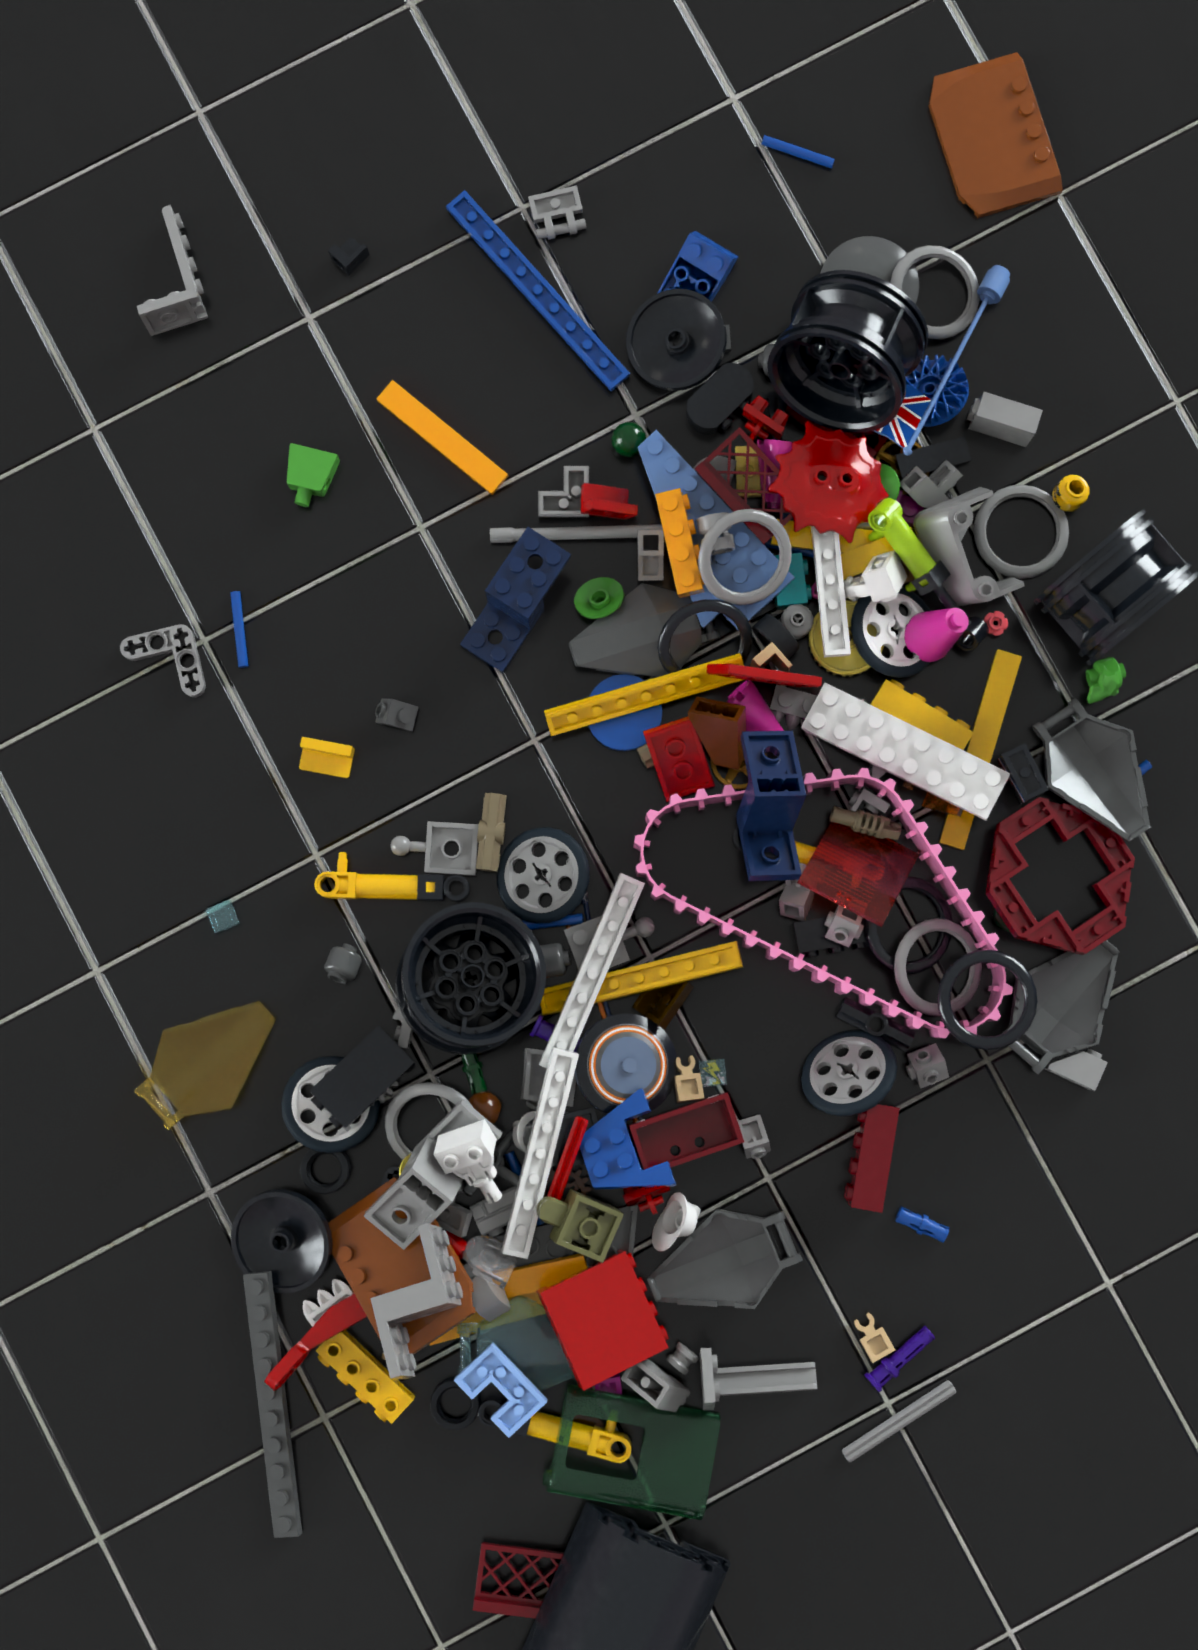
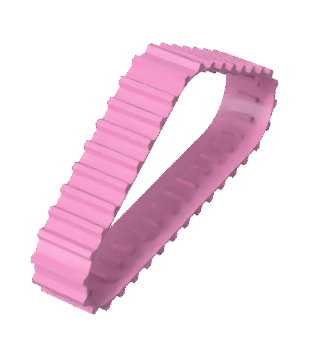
(928, 853)

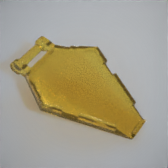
(206, 1062)

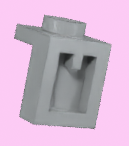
(872, 802)
(755, 1137)

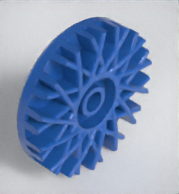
(953, 395)

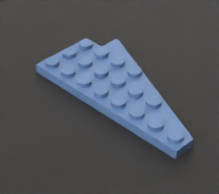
(738, 570)

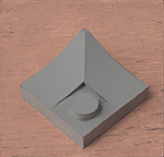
(534, 1076)

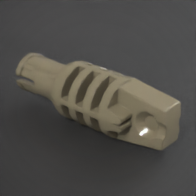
(866, 823)

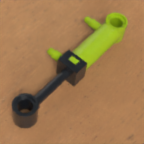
(928, 575)

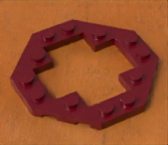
(1053, 929)

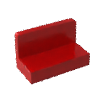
(606, 502)

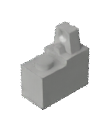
(656, 1386)

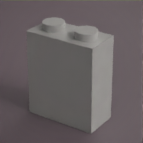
(1004, 419)

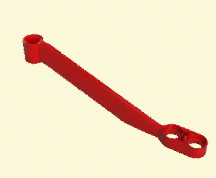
(333, 1322)

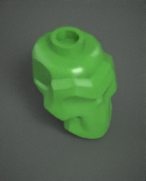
(1104, 679)

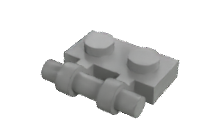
(557, 205)

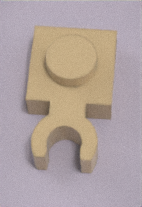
(688, 1084)
(875, 1341)

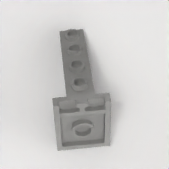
(177, 307)
(752, 1379)

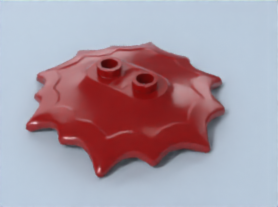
(831, 502)

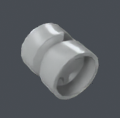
(725, 542)

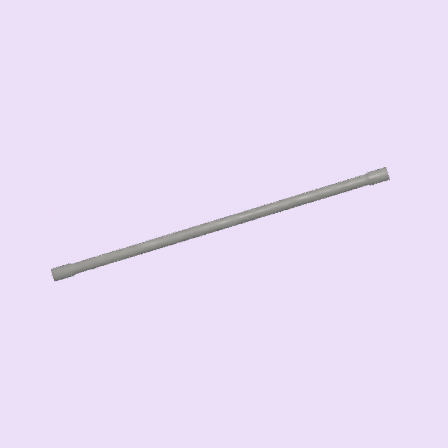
(510, 534)

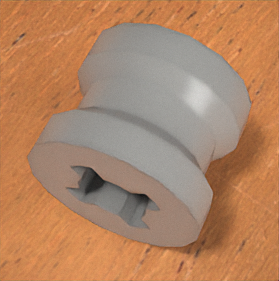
(682, 1358)

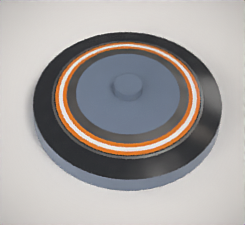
(624, 1056)

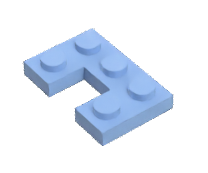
(522, 1394)

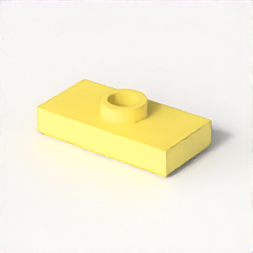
(753, 480)

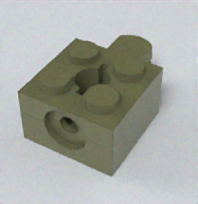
(581, 1223)

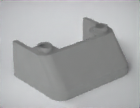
(938, 532)

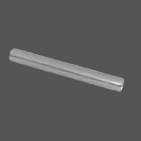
(899, 1421)

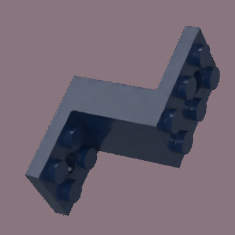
(515, 599)
(770, 805)

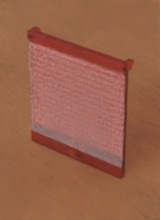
(858, 871)

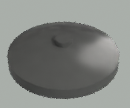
(874, 257)

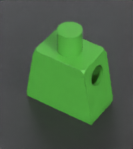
(310, 472)

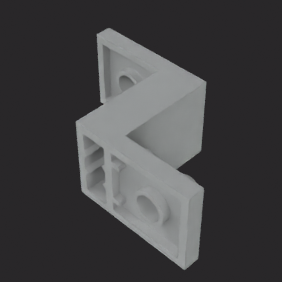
(422, 1187)
(416, 1302)

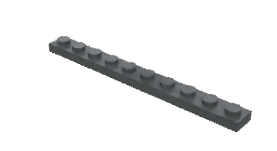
(272, 1406)

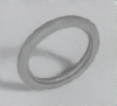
(967, 272)
(717, 529)
(1012, 570)
(901, 958)
(403, 1097)

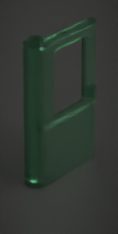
(672, 1462)

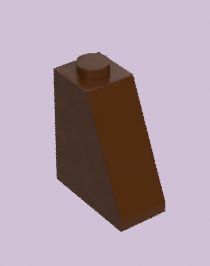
(720, 730)

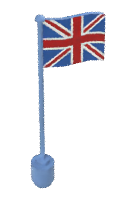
(916, 406)

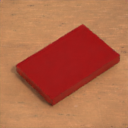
(678, 758)

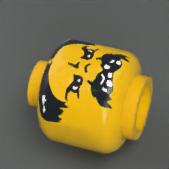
(1070, 493)

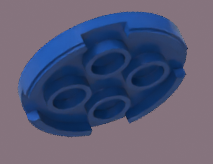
(625, 731)

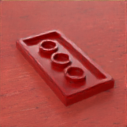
(763, 675)

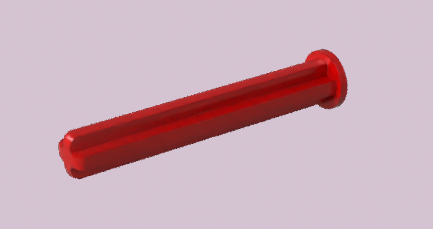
(568, 1157)

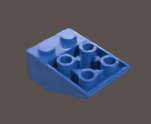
(700, 266)

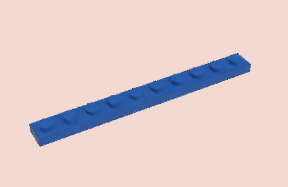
(538, 291)

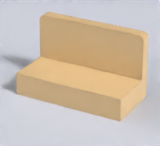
(773, 654)

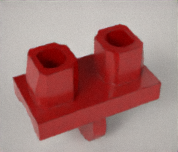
(773, 425)
(636, 1195)

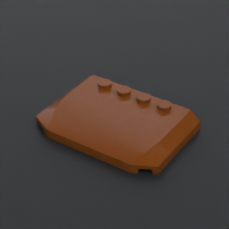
(994, 136)
(379, 1266)

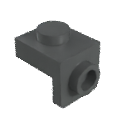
(396, 714)

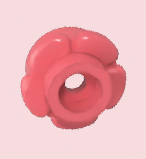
(998, 616)

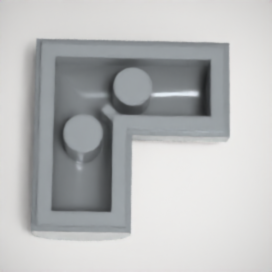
(566, 502)

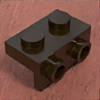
(663, 1003)

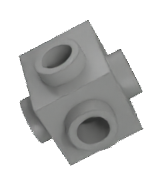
(843, 926)
(927, 1066)

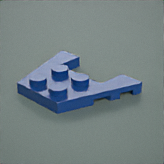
(611, 1152)

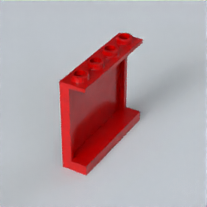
(603, 1319)

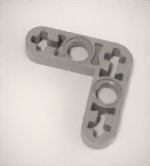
(171, 644)

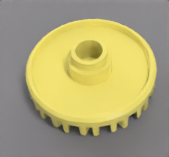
(841, 665)

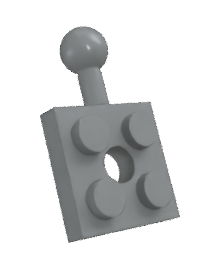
(435, 857)
(581, 935)

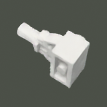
(879, 580)
(470, 1156)

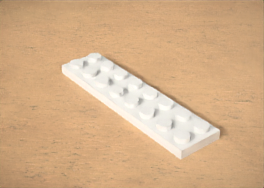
(905, 751)

